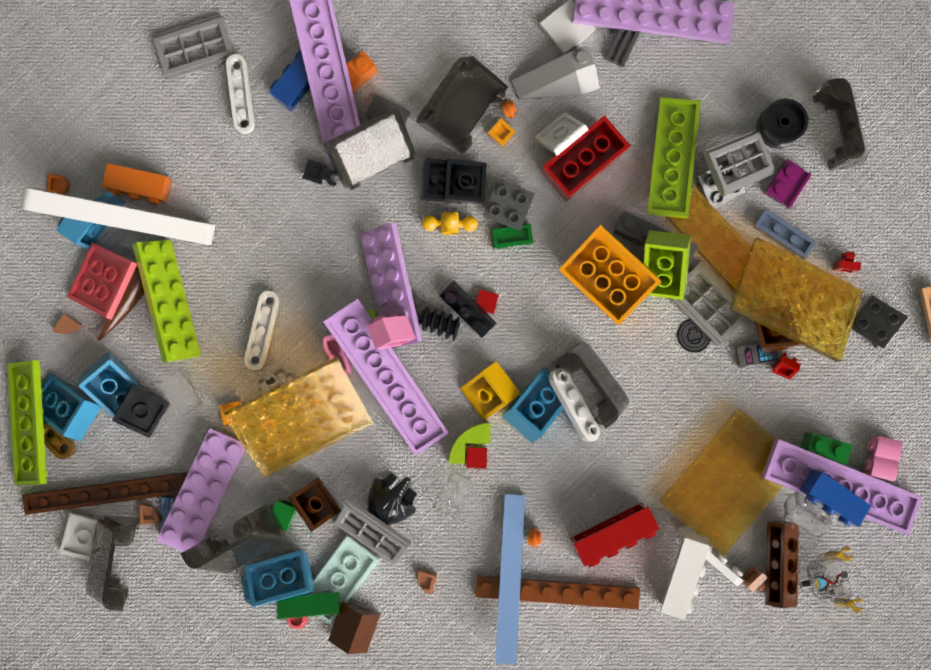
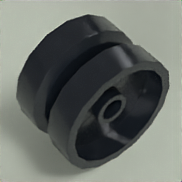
(782, 123)

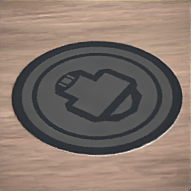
(692, 337)

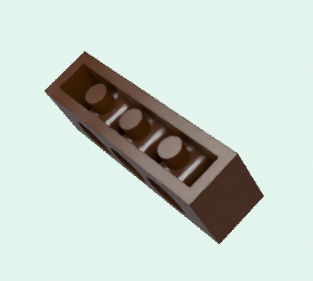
(782, 564)

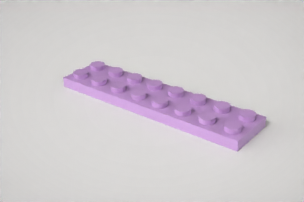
(677, 18)
(325, 67)
(386, 378)
(889, 504)

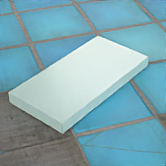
(344, 572)

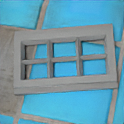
(187, 30)
(747, 179)
(702, 322)
(384, 529)

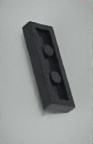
(467, 309)

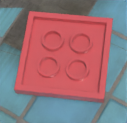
(102, 280)

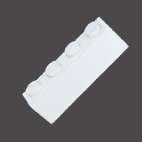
(685, 575)

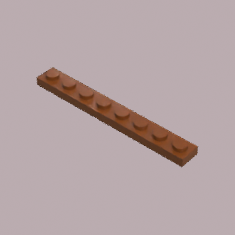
(564, 592)

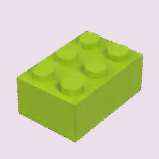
(668, 259)

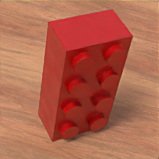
(585, 158)
(614, 534)

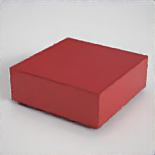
(487, 301)
(476, 457)

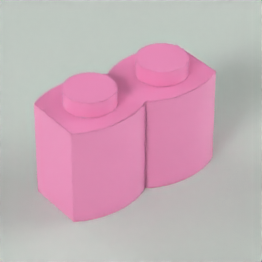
(334, 350)
(882, 458)

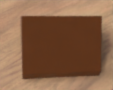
(772, 341)
(314, 504)
(353, 628)

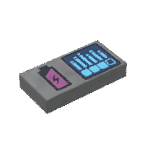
(753, 355)

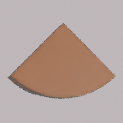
(66, 325)
(148, 514)
(426, 580)

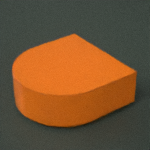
(57, 184)

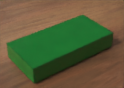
(509, 237)

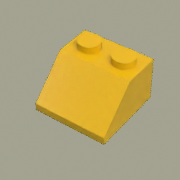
(490, 391)

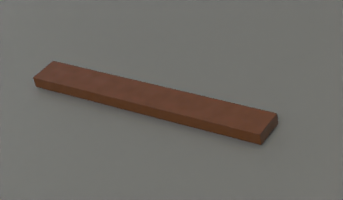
(103, 493)

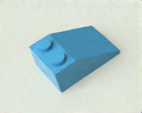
(83, 232)
(107, 382)
(67, 408)
(534, 408)

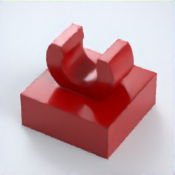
(846, 263)
(786, 367)

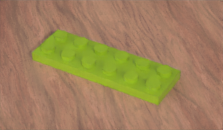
(673, 157)
(166, 300)
(27, 423)

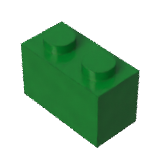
(826, 447)

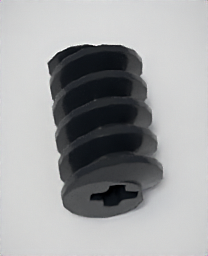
(439, 322)

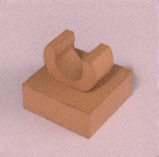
(754, 579)

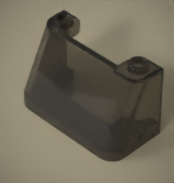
(841, 96)
(461, 102)
(370, 148)
(614, 398)
(108, 533)
(254, 535)

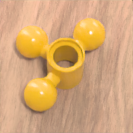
(449, 223)

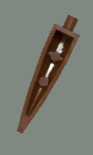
(129, 299)

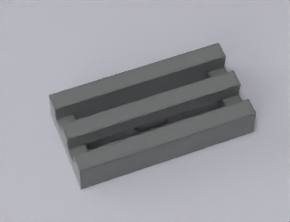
(615, 60)

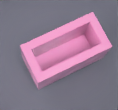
(390, 331)

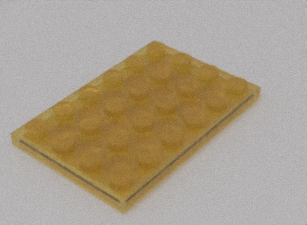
(796, 299)
(299, 417)
(724, 483)

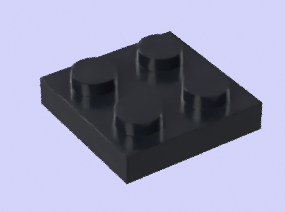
(140, 410)

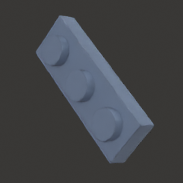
(784, 234)

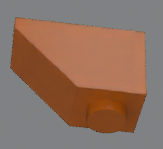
(360, 70)

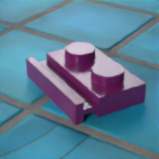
(787, 183)

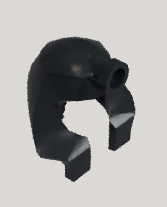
(389, 502)

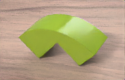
(476, 434)

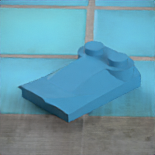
(277, 578)

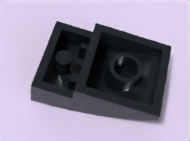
(453, 181)

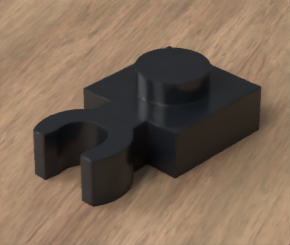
(316, 173)

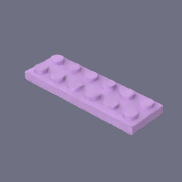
(389, 275)
(201, 491)

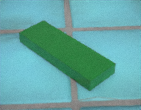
(308, 606)

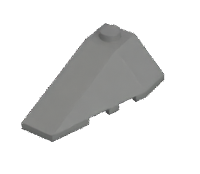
(565, 76)

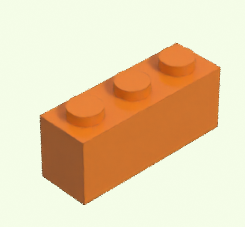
(136, 183)

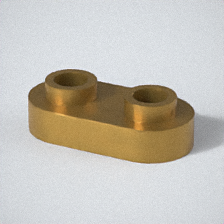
(56, 443)

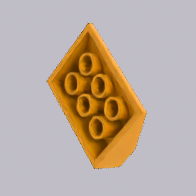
(609, 275)

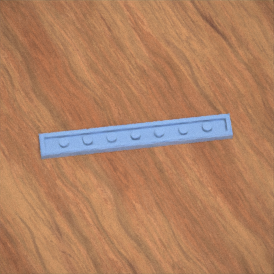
(510, 579)

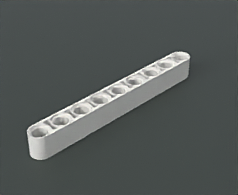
(116, 216)

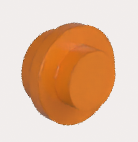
(509, 108)
(534, 537)

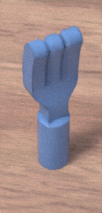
(166, 504)

